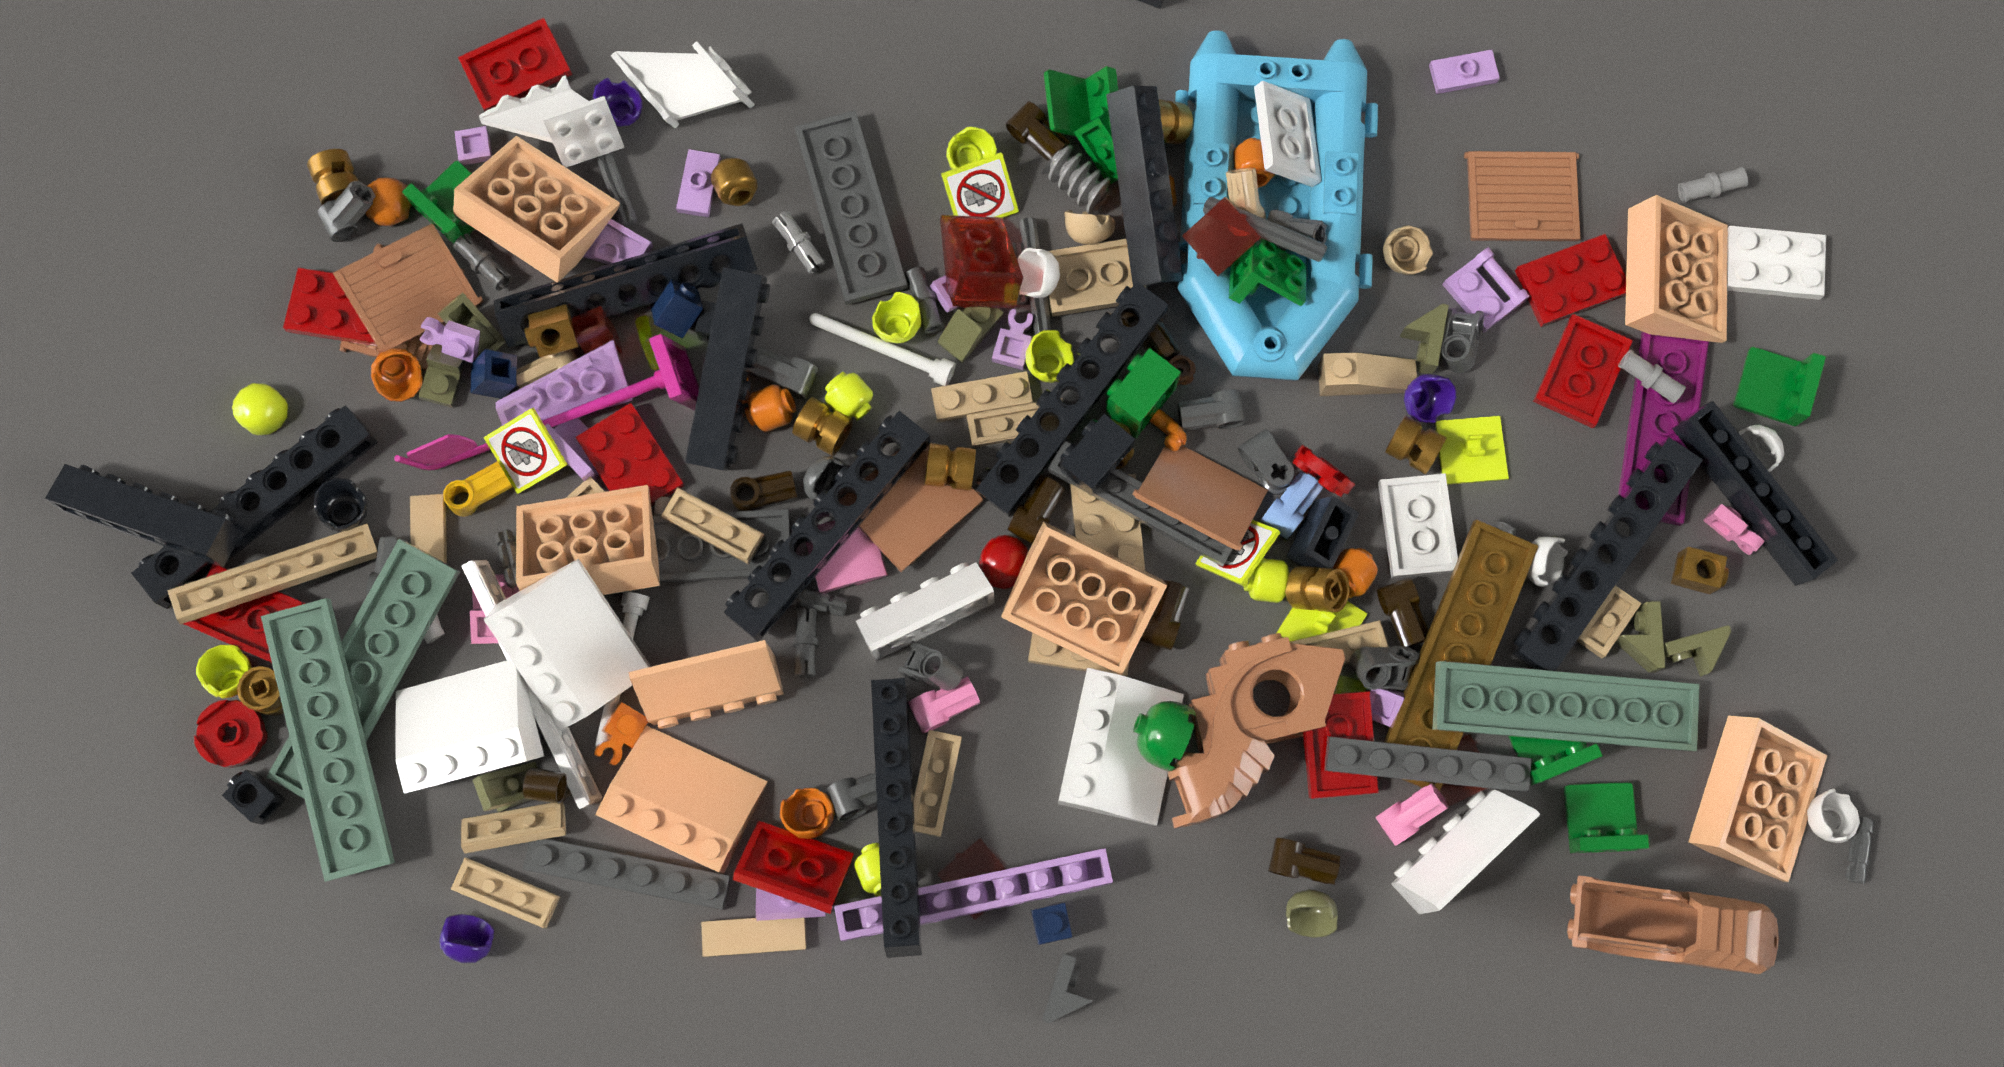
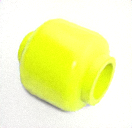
(849, 395)
(1268, 581)
(868, 869)

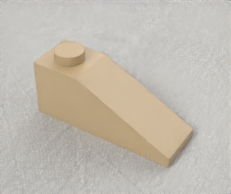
(1364, 374)

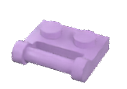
(1476, 294)

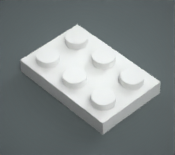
(1287, 134)
(1776, 262)
(1418, 525)

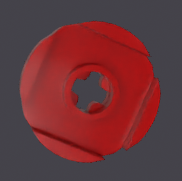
(1331, 477)
(210, 733)

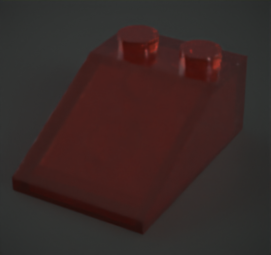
(979, 262)

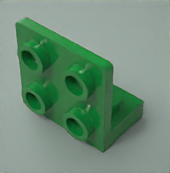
(1075, 99)
(1098, 143)
(437, 202)
(1270, 267)
(1779, 386)
(1553, 756)
(1602, 818)

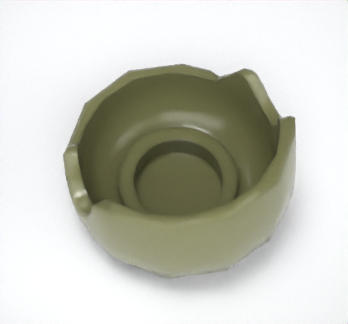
(1311, 914)

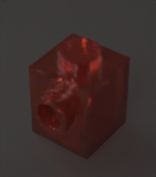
(595, 330)

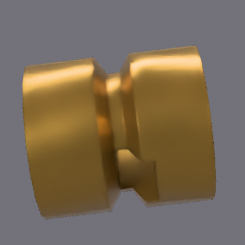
(1176, 121)
(331, 172)
(820, 425)
(1403, 444)
(950, 467)
(1317, 589)
(260, 691)

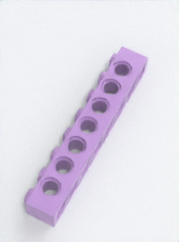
(984, 892)

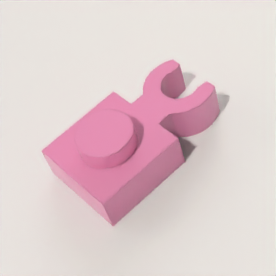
(1730, 526)

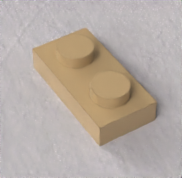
(1609, 622)

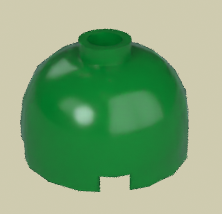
(1164, 733)

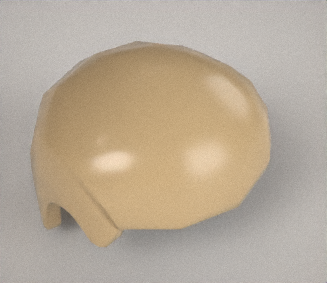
(1089, 228)
(1407, 250)

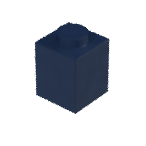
(677, 308)
(493, 374)
(1051, 924)

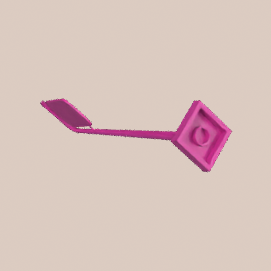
(674, 375)

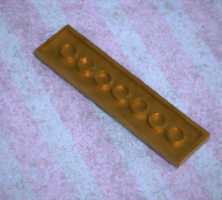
(1464, 628)

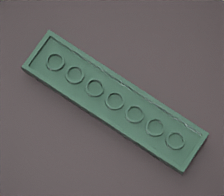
(384, 638)
(1565, 706)
(327, 739)

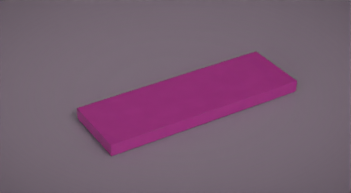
(1655, 416)

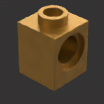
(554, 318)
(1686, 574)

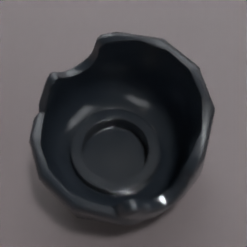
(340, 504)

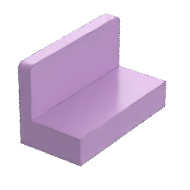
(565, 439)

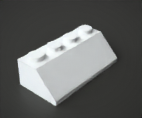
(926, 610)

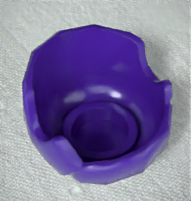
(622, 100)
(1429, 397)
(466, 938)

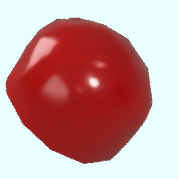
(1002, 560)

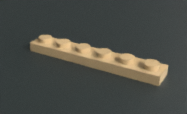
(272, 574)

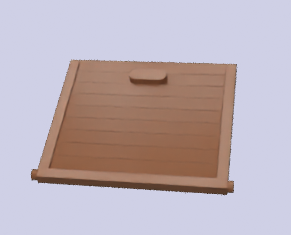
(1523, 196)
(403, 286)
(1202, 495)
(914, 514)

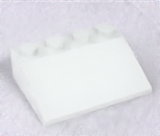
(567, 643)
(464, 726)
(1103, 759)
(1462, 850)

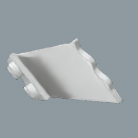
(684, 82)
(559, 116)

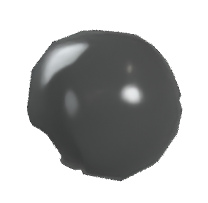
(822, 476)

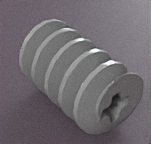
(1078, 179)

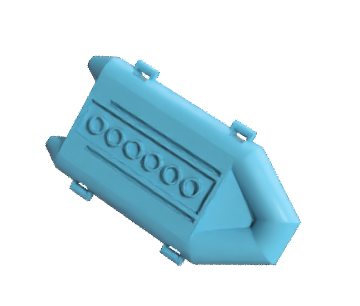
(1266, 331)

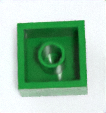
(1142, 391)

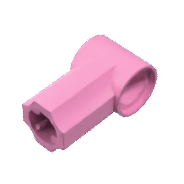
(936, 707)
(1405, 818)

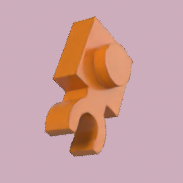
(623, 728)

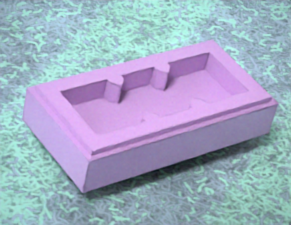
(1464, 71)
(696, 185)
(775, 907)

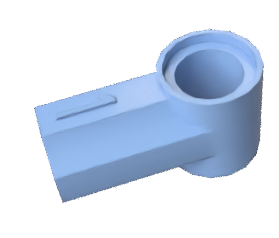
(1288, 510)

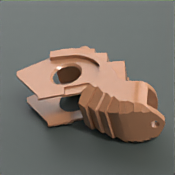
(1235, 732)
(1673, 926)

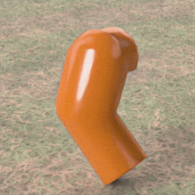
(1175, 434)

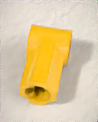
(480, 487)

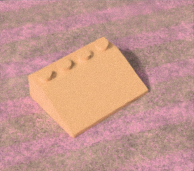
(534, 208)
(1676, 272)
(603, 530)
(1083, 598)
(708, 684)
(1758, 797)
(682, 799)

